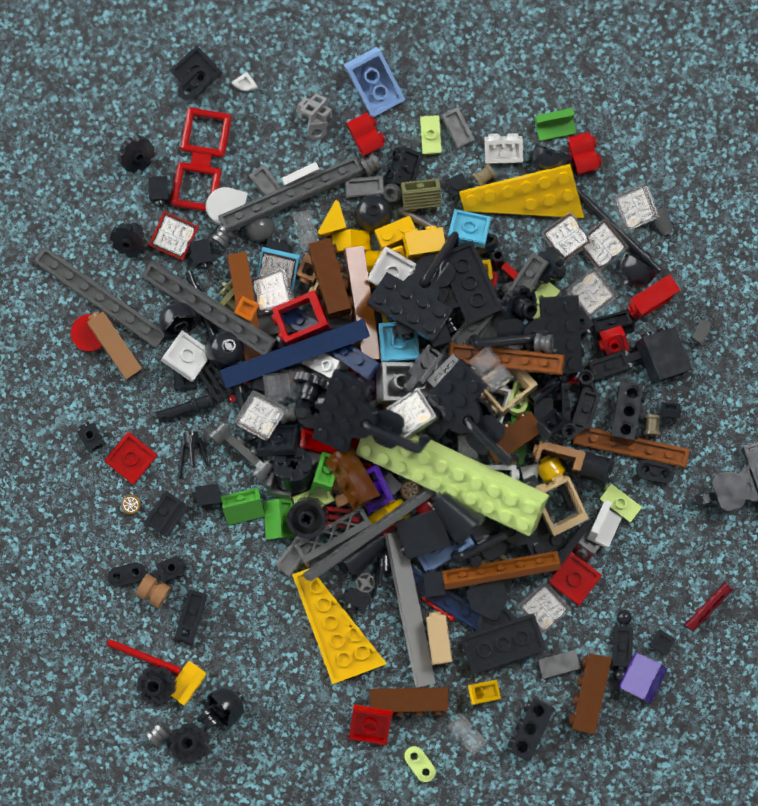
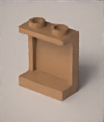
(561, 452)

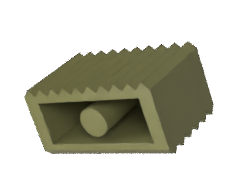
(421, 194)

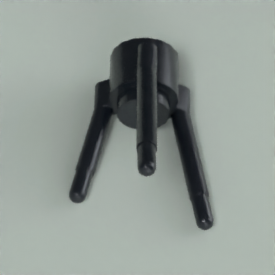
(191, 441)
(382, 566)

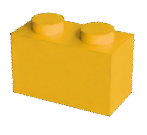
(392, 234)
(423, 242)

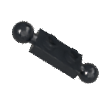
(622, 645)

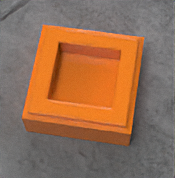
(246, 308)

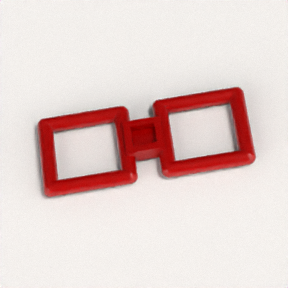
(201, 156)

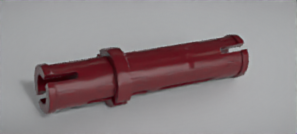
(708, 607)

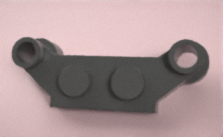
(262, 468)

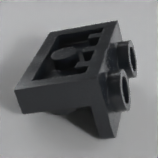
(404, 166)

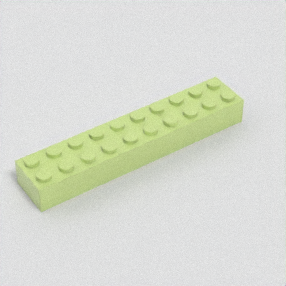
(464, 479)

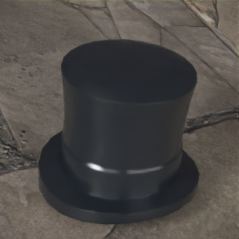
(597, 468)

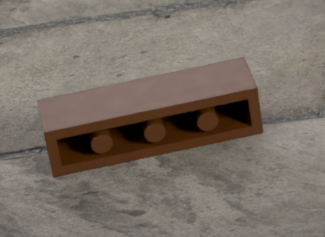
(329, 278)
(591, 693)
(410, 700)

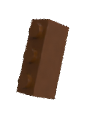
(517, 434)
(352, 478)

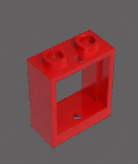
(653, 297)
(309, 332)

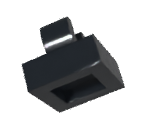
(670, 410)

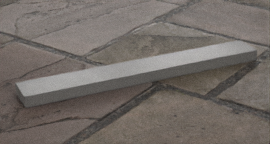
(410, 613)

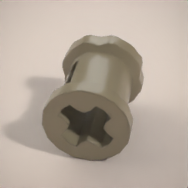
(484, 175)
(652, 425)

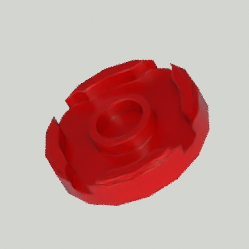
(83, 336)

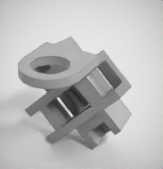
(317, 117)

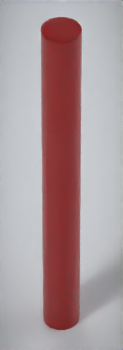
(143, 656)

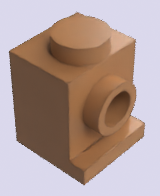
(301, 273)

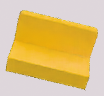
(188, 682)

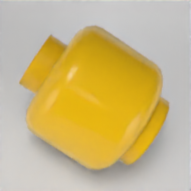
(550, 468)

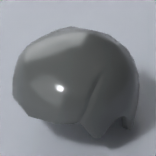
(259, 230)

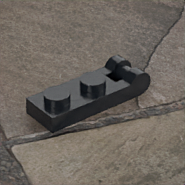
(191, 617)

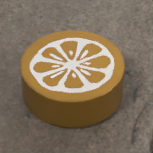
(409, 489)
(131, 504)

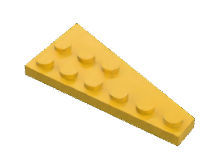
(538, 193)
(338, 637)

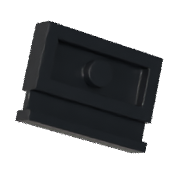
(166, 514)

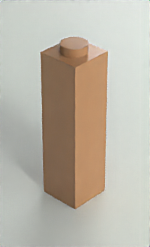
(113, 344)

